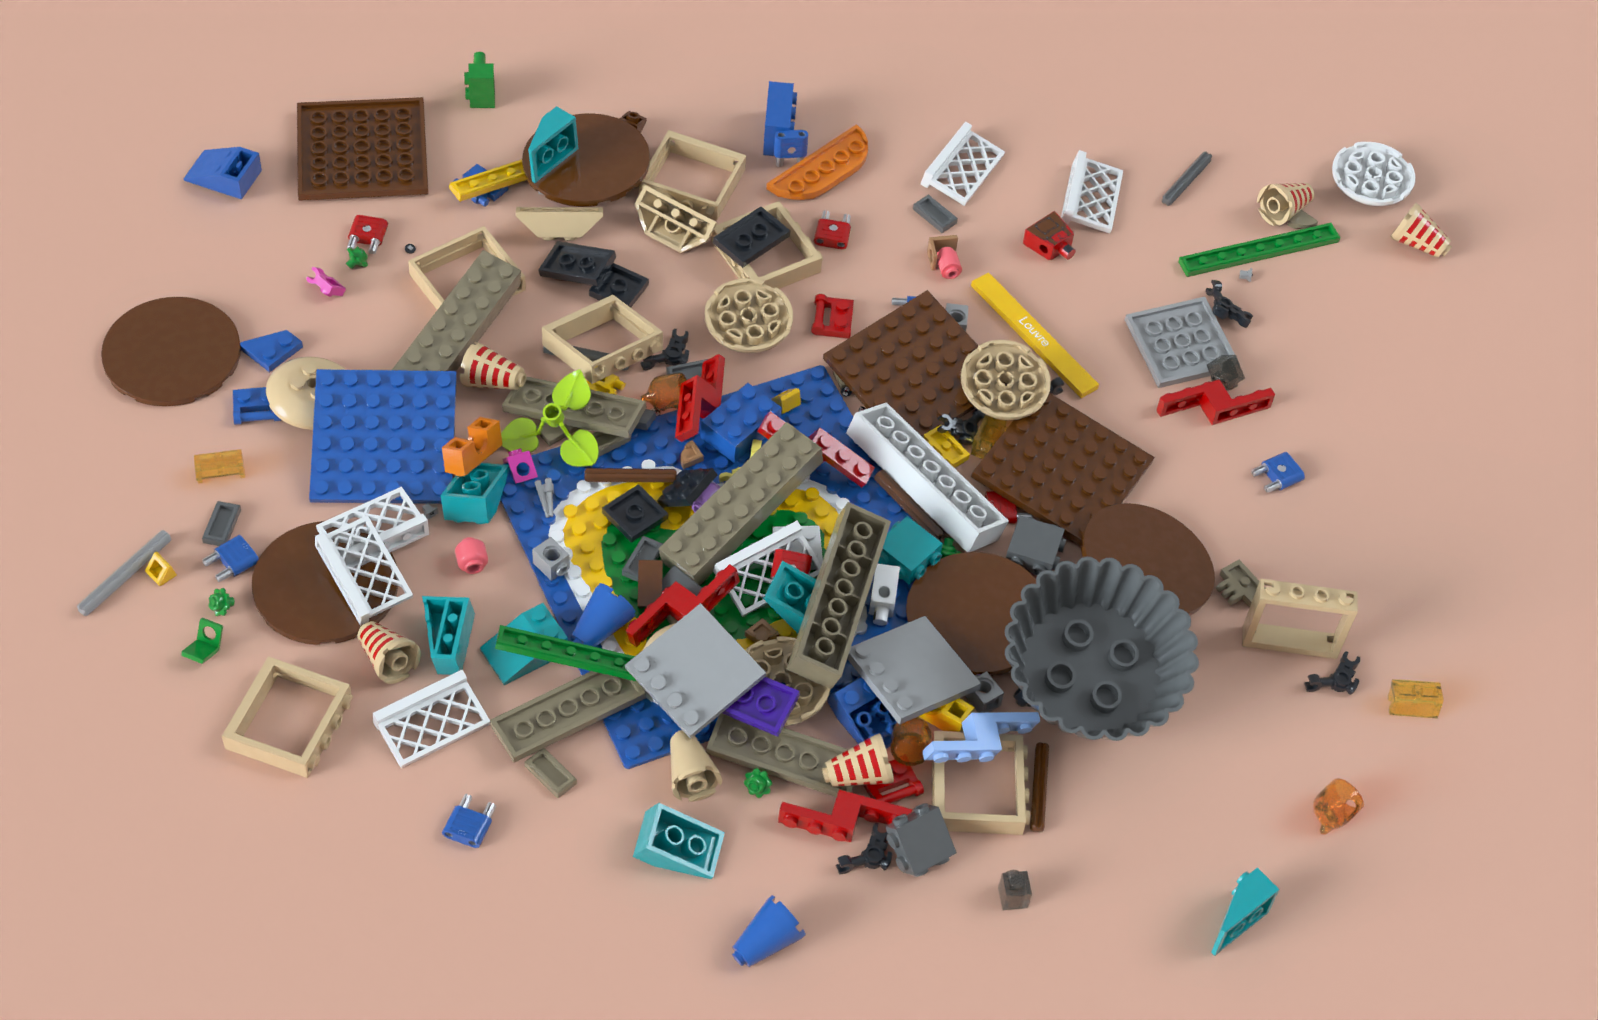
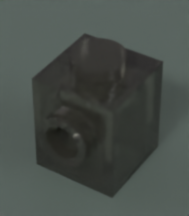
(1227, 370)
(1014, 890)

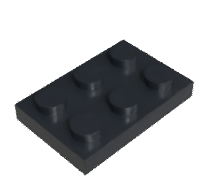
(751, 236)
(577, 263)

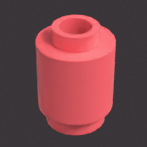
(948, 263)

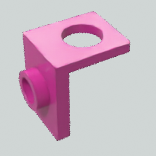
(516, 457)

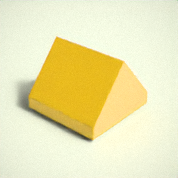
(788, 399)
(160, 569)

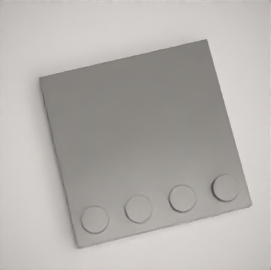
(1178, 340)
(912, 669)
(695, 670)

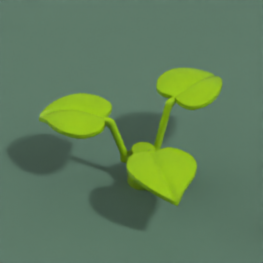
(580, 448)

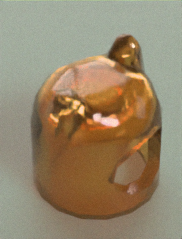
(664, 391)
(909, 741)
(1331, 805)

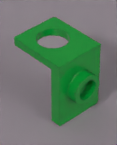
(204, 647)

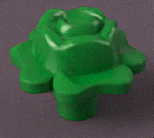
(357, 257)
(948, 548)
(220, 602)
(757, 783)

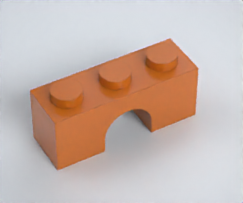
(464, 455)

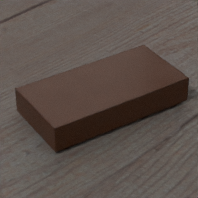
(649, 581)

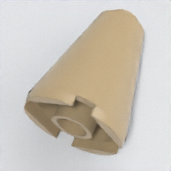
(692, 769)

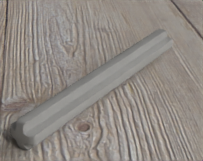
(123, 573)

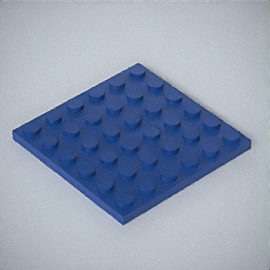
(381, 434)

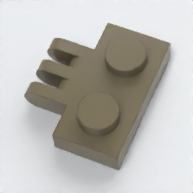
(1239, 583)

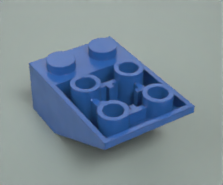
(226, 170)
(861, 712)

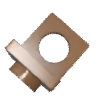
(936, 244)

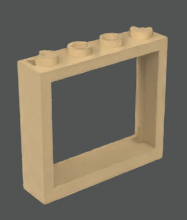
(701, 152)
(453, 250)
(788, 274)
(592, 316)
(1293, 639)
(272, 668)
(985, 822)

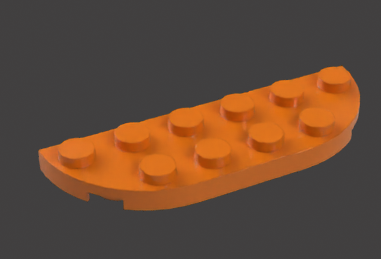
(823, 167)

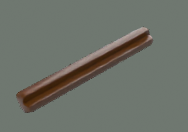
(630, 475)
(908, 504)
(1039, 787)

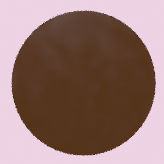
(604, 168)
(171, 351)
(1157, 546)
(301, 596)
(970, 605)

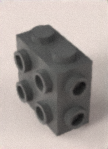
(1036, 545)
(920, 840)

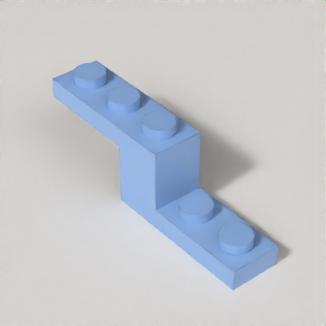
(981, 736)

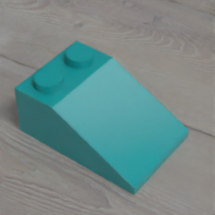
(552, 142)
(475, 495)
(790, 594)
(513, 666)
(678, 842)
(1249, 904)

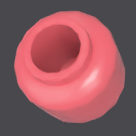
(471, 555)

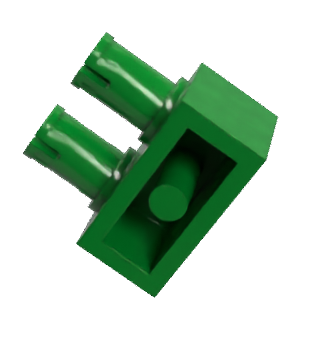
(481, 82)

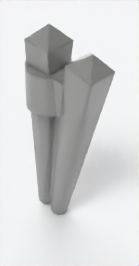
(546, 495)

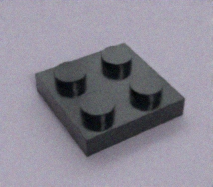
(621, 283)
(686, 487)
(634, 513)

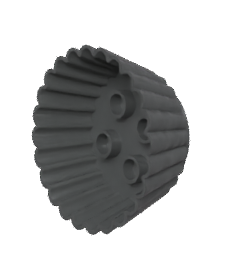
(1101, 649)

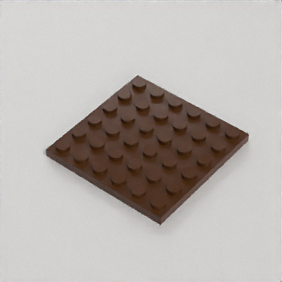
(361, 148)
(909, 363)
(1062, 466)

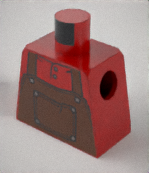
(1050, 237)

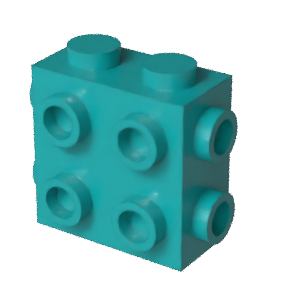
(910, 549)

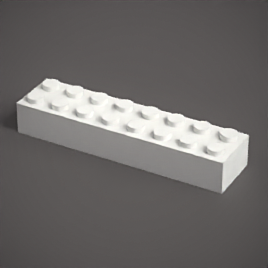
(927, 477)

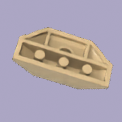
(559, 221)
(672, 221)

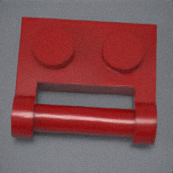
(840, 317)
(902, 774)

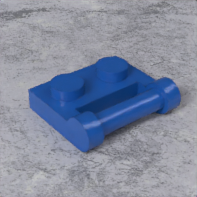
(250, 401)

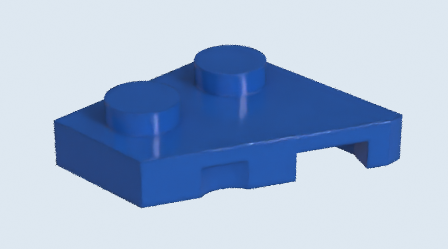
(272, 349)

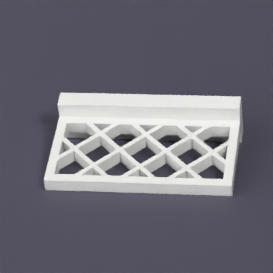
(951, 152)
(1077, 189)
(394, 538)
(757, 551)
(344, 578)
(416, 704)

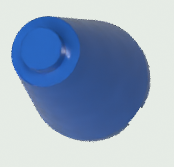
(602, 616)
(767, 933)

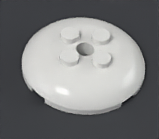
(1373, 174)

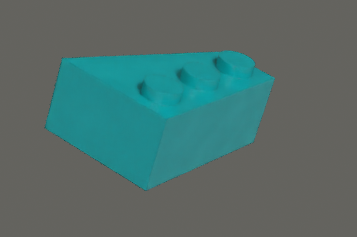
(449, 631)

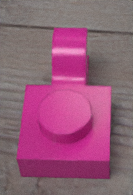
(328, 285)

